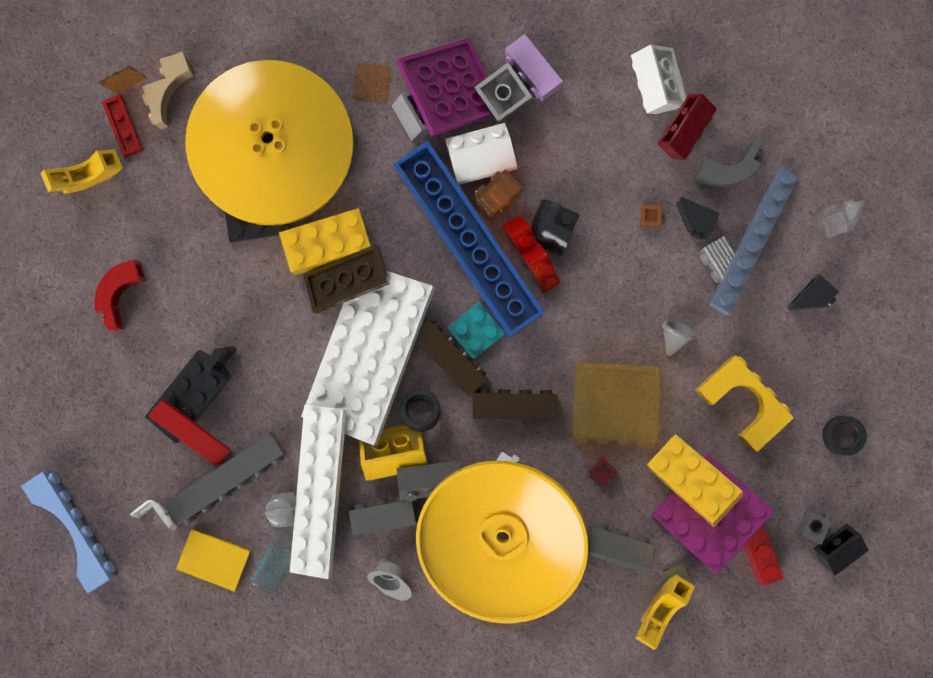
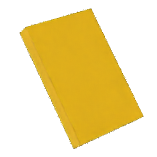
(213, 559)

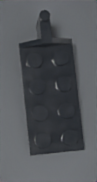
(197, 385)

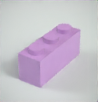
(532, 68)

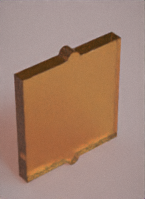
(123, 80)
(371, 82)

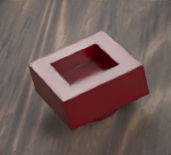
(602, 471)

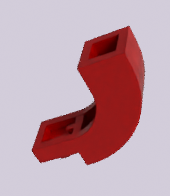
(111, 288)

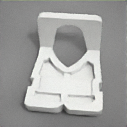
(161, 511)

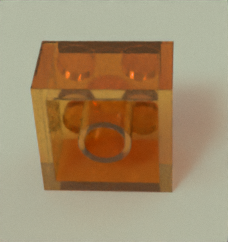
(497, 195)

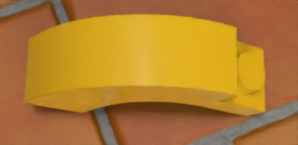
(98, 168)
(667, 601)

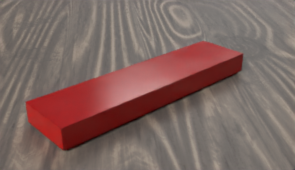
(189, 432)

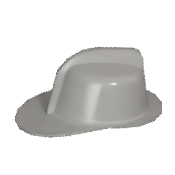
(281, 509)
(389, 579)

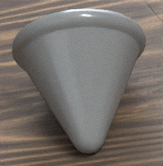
(676, 336)

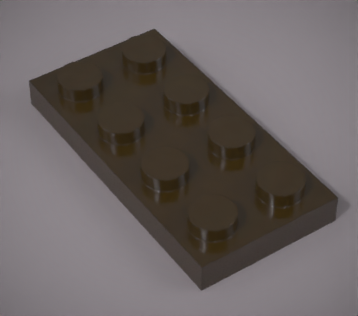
(346, 279)

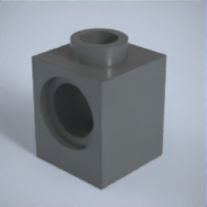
(822, 526)

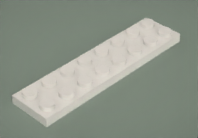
(318, 491)

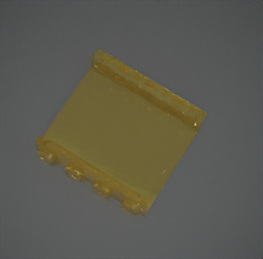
(616, 403)

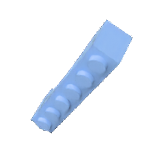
(92, 566)

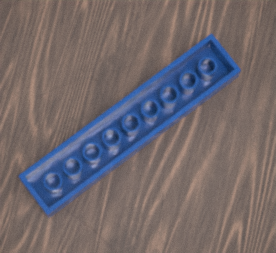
(468, 239)

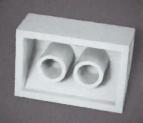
(658, 79)
(481, 153)

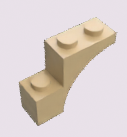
(174, 72)

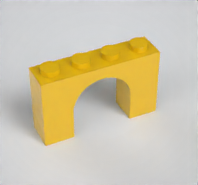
(771, 415)

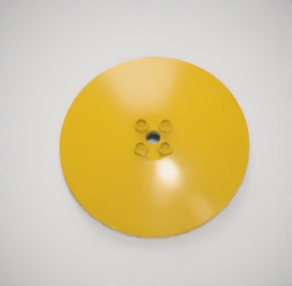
(275, 179)
(494, 576)

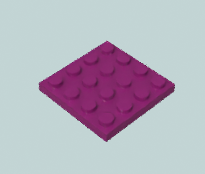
(444, 85)
(720, 543)

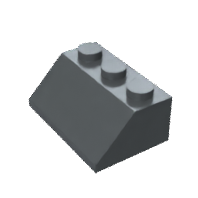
(620, 548)

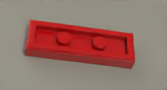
(122, 126)

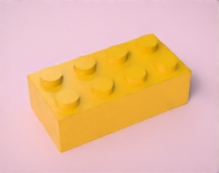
(324, 241)
(695, 480)

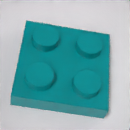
(476, 330)

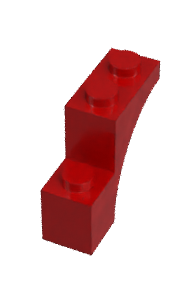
(532, 253)

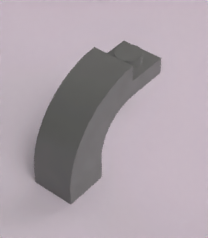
(722, 176)

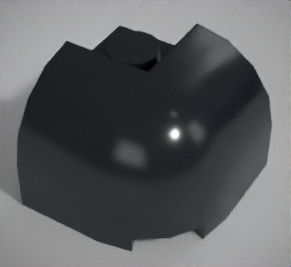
(553, 225)

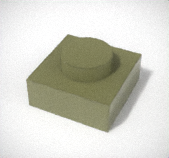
(679, 570)

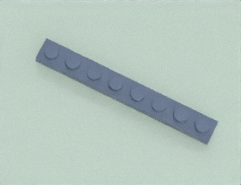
(753, 241)

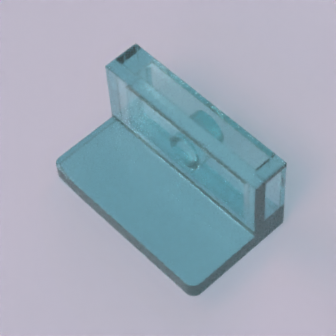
(272, 566)

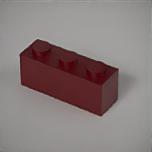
(687, 126)

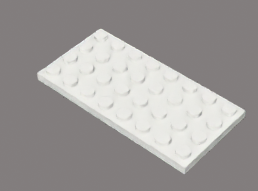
(371, 354)

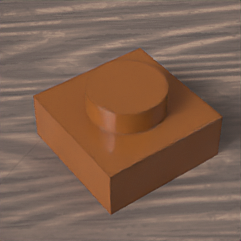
(650, 216)

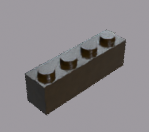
(449, 358)
(514, 406)

